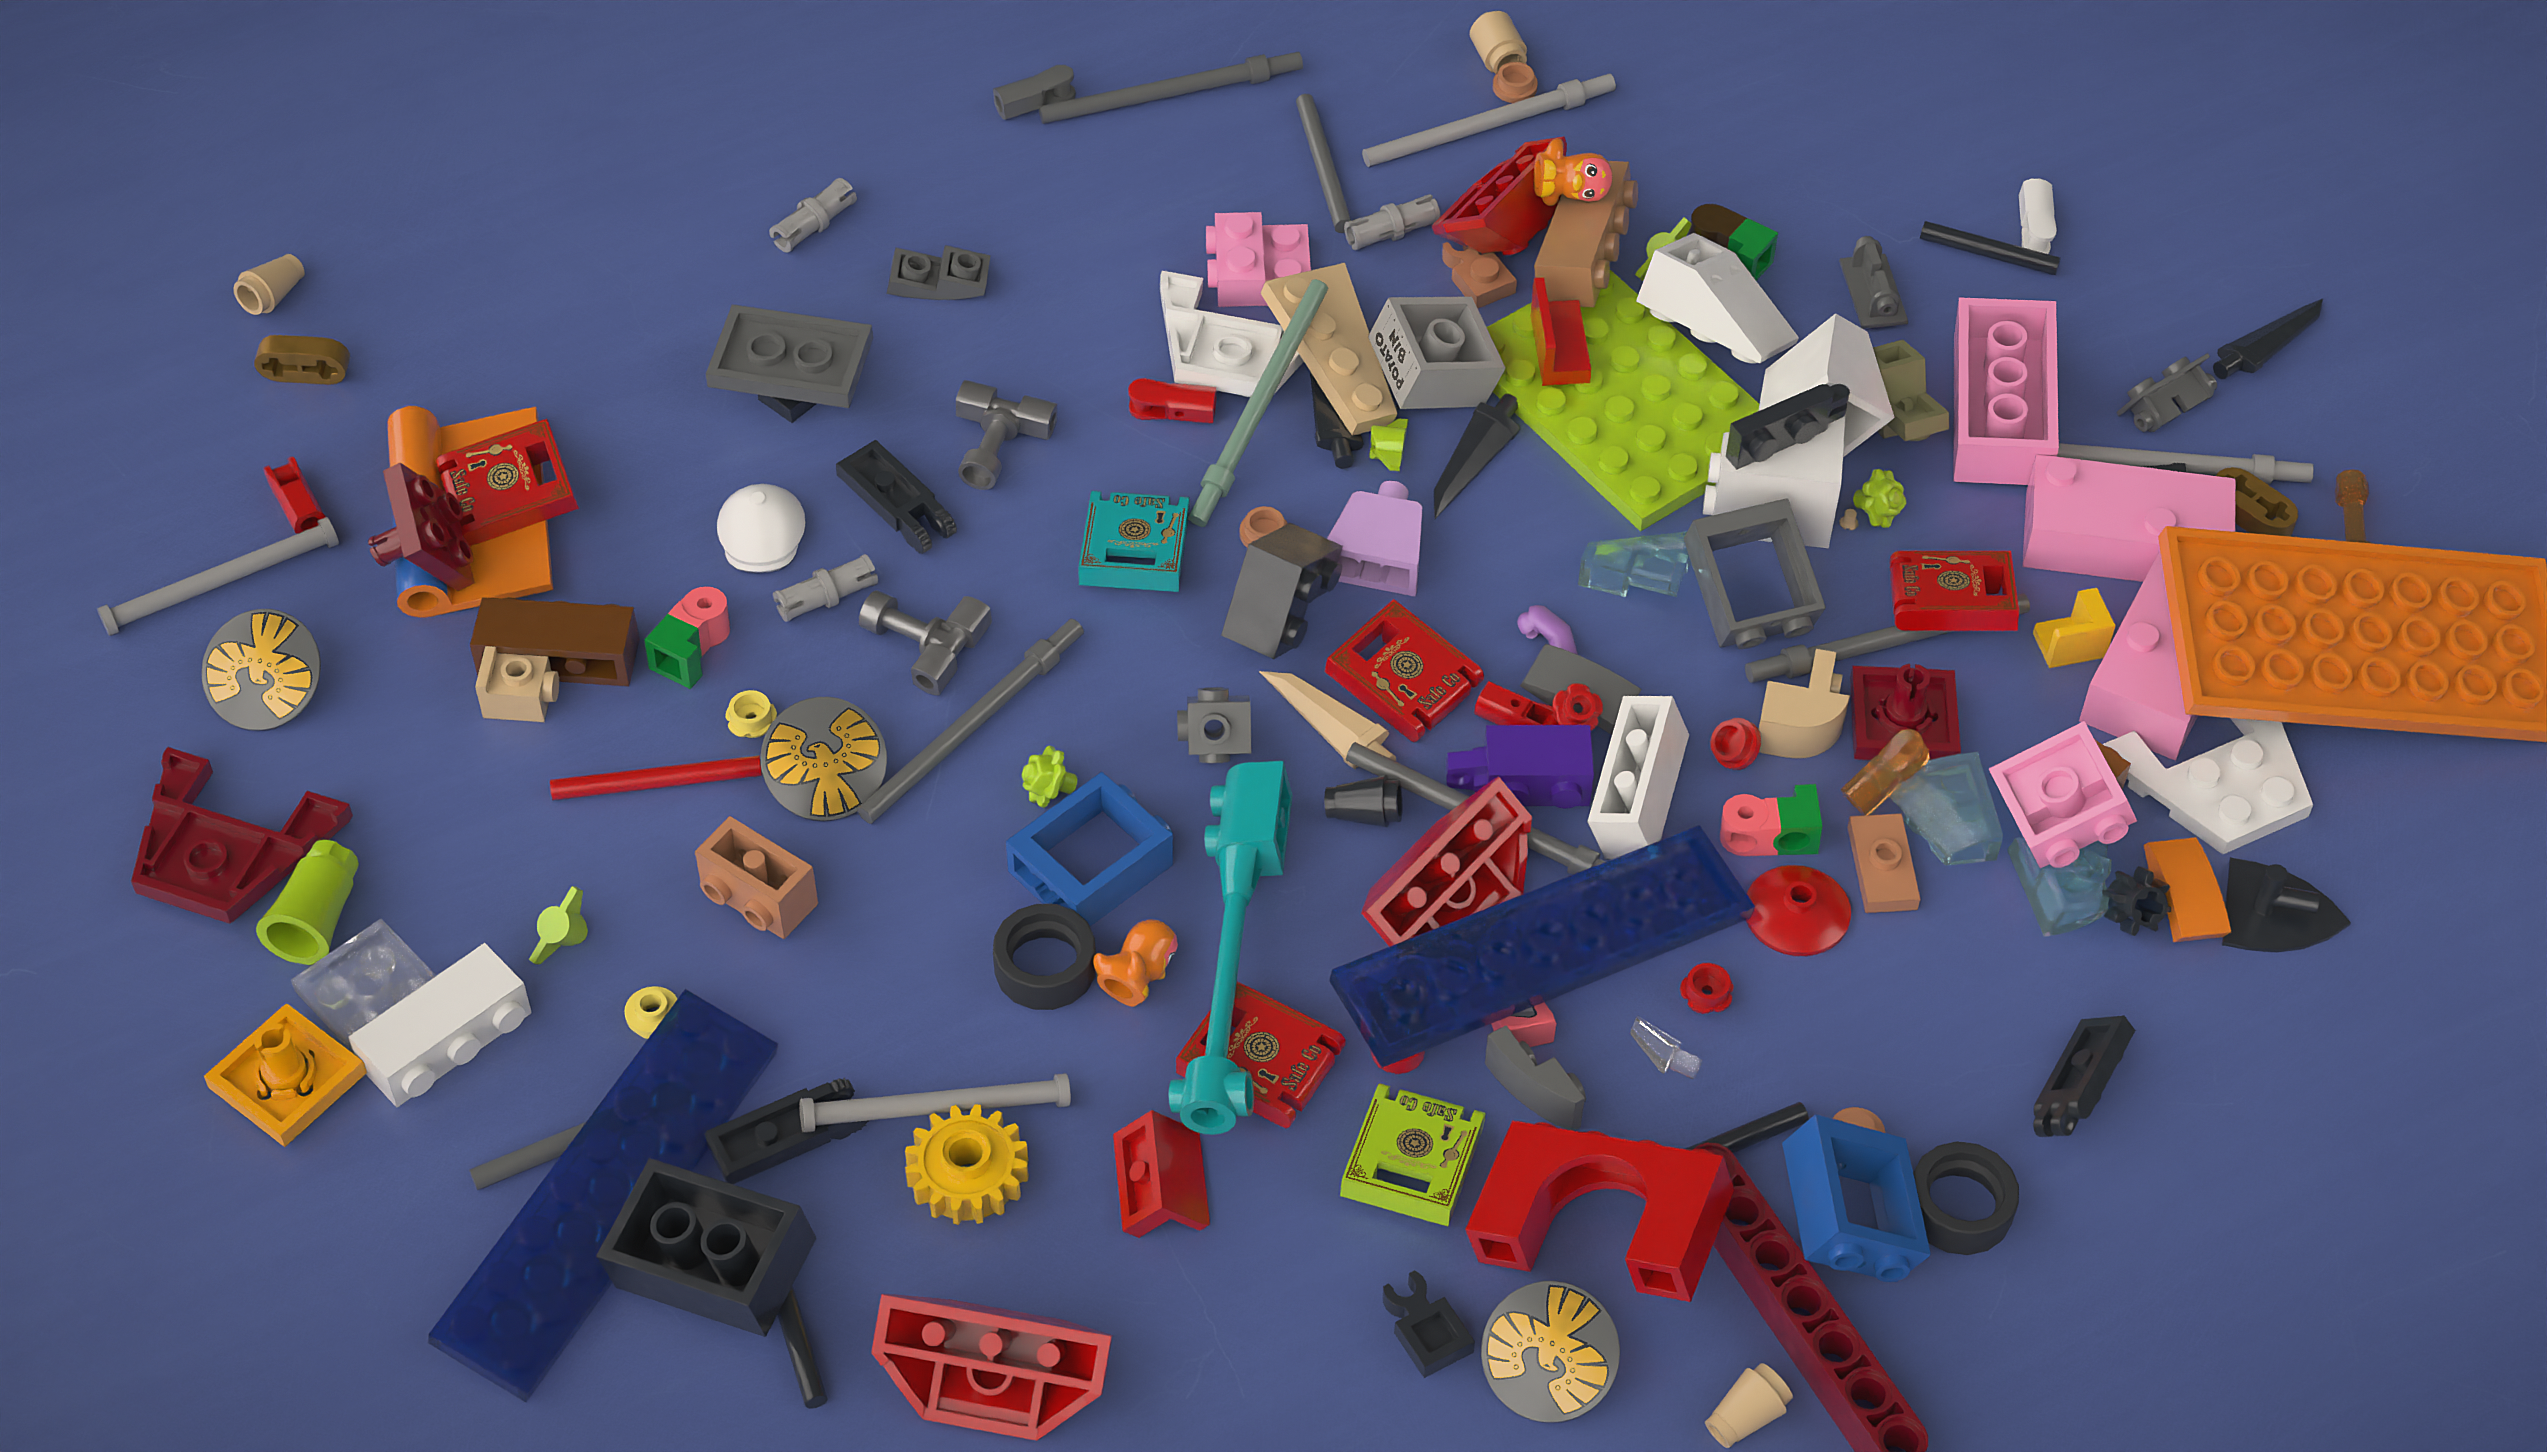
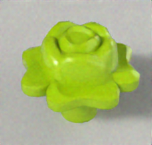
(1880, 498)
(1047, 776)

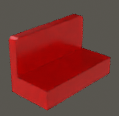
(1559, 339)
(1160, 1175)

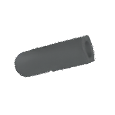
(1038, 90)

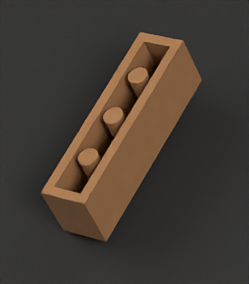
(1586, 240)

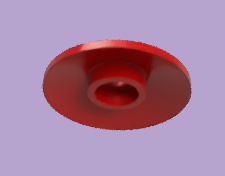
(1796, 926)

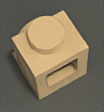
(515, 686)

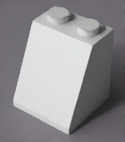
(1834, 355)
(1803, 473)

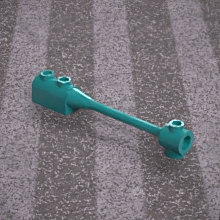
(1245, 846)

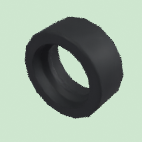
(1037, 922)
(1981, 1166)

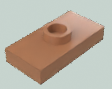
(1883, 863)

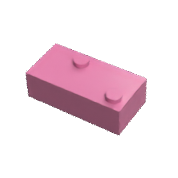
(2004, 389)
(2110, 515)
(2140, 677)

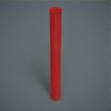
(655, 777)

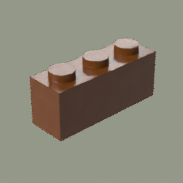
(580, 639)

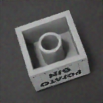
(1436, 352)

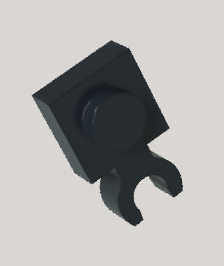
(1427, 1331)

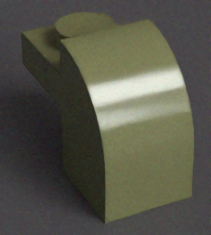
(1905, 382)

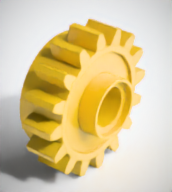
(966, 1139)

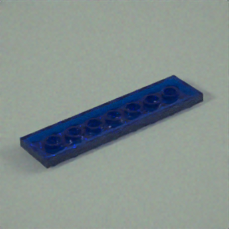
(1540, 945)
(545, 1266)

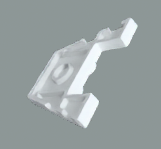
(1214, 346)
(2229, 791)

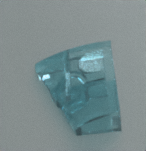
(1639, 561)
(1952, 809)
(2065, 895)

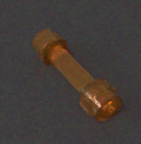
(2352, 494)

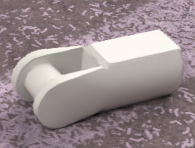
(2037, 215)

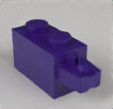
(1534, 761)

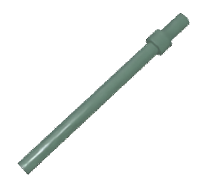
(1220, 476)

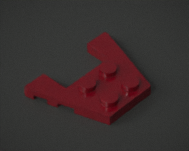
(215, 860)

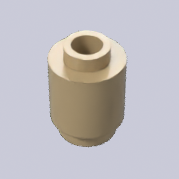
(1497, 40)

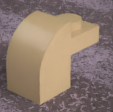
(1803, 719)

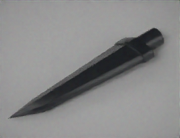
(2259, 346)
(1331, 431)
(1481, 441)

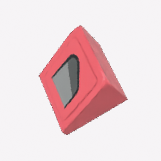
(1533, 1025)

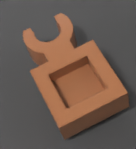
(1479, 275)

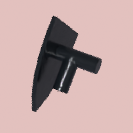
(2276, 909)

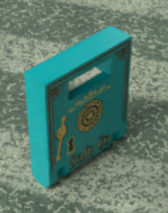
(1134, 528)

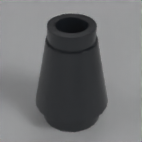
(1366, 801)

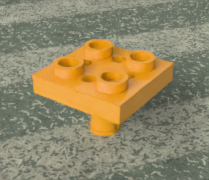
(275, 1063)

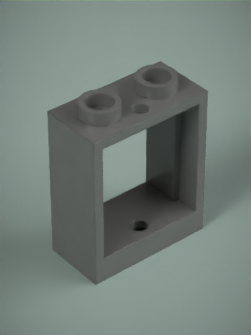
(1744, 526)

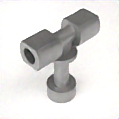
(1001, 422)
(938, 639)

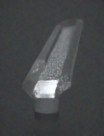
(1664, 1049)

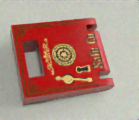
(499, 485)
(1950, 591)
(1408, 675)
(1279, 1049)

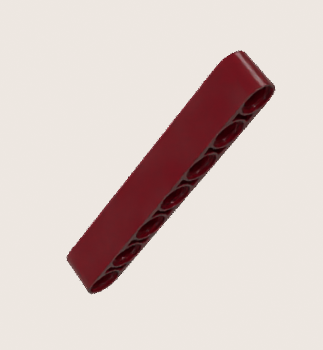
(1811, 1336)

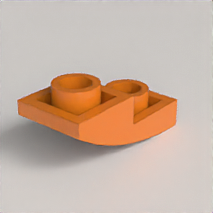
(2193, 891)

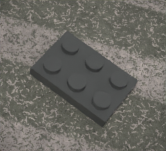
(789, 356)

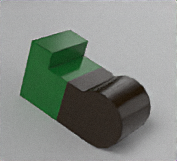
(1746, 238)

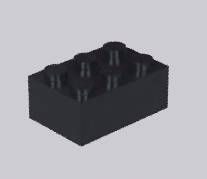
(707, 1247)

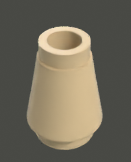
(267, 284)
(1749, 1405)

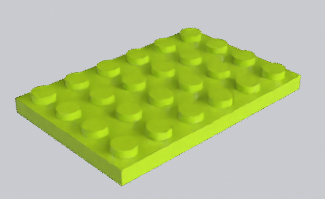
(1642, 420)

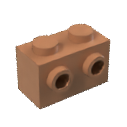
(756, 878)

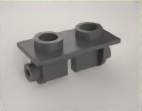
(1872, 286)
(2153, 401)

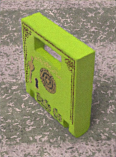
(1417, 1140)

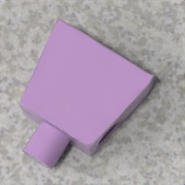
(1380, 539)

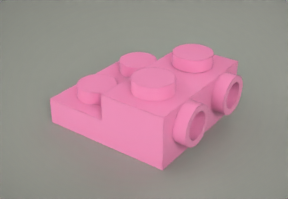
(1251, 255)
(2063, 796)

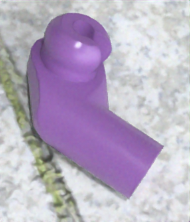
(1554, 629)

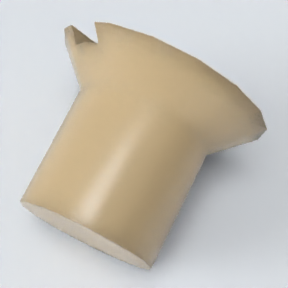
(1849, 520)

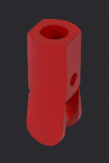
(1172, 401)
(294, 495)
(1509, 708)

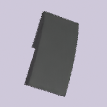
(949, 277)
(1558, 668)
(1539, 1087)

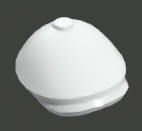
(761, 528)

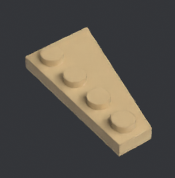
(1337, 347)

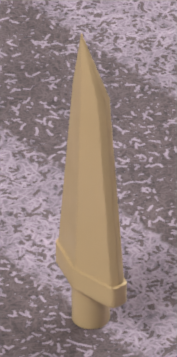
(1330, 718)

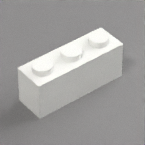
(1638, 775)
(441, 1025)

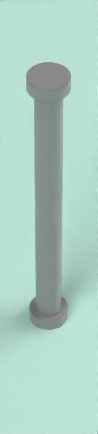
(218, 576)
(934, 1102)

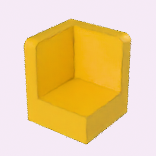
(2078, 637)

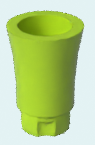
(308, 908)

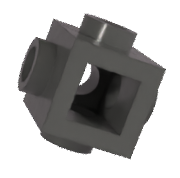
(1218, 744)

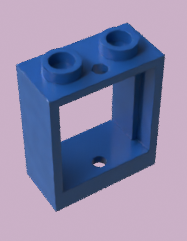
(1055, 885)
(1834, 1148)

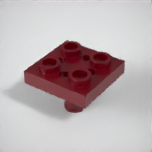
(425, 529)
(1903, 701)

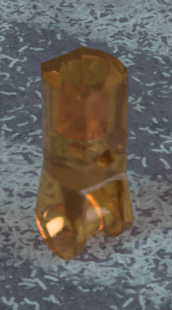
(1887, 771)

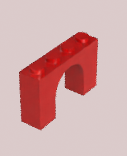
(1550, 1166)

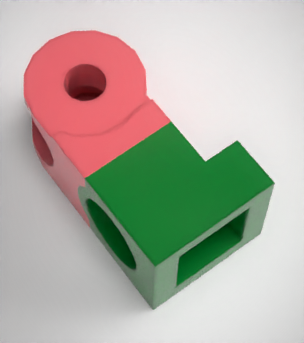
(687, 634)
(1772, 824)

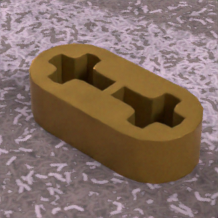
(302, 359)
(2259, 503)

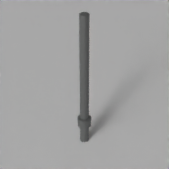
(1255, 69)
(1038, 660)
(1799, 660)
(1574, 858)

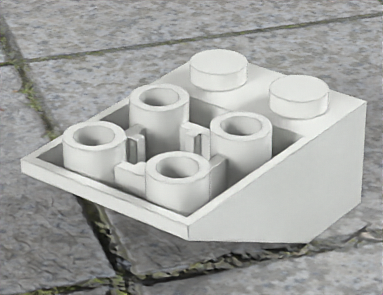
(1715, 298)

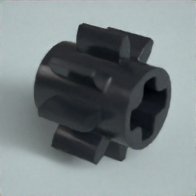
(2148, 909)

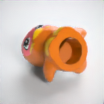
(1574, 176)
(1141, 960)

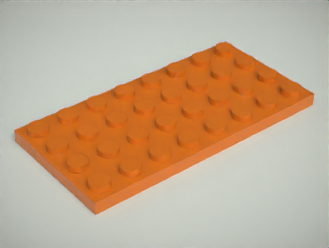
(2358, 633)

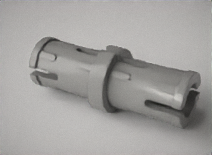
(813, 215)
(1392, 222)
(825, 588)

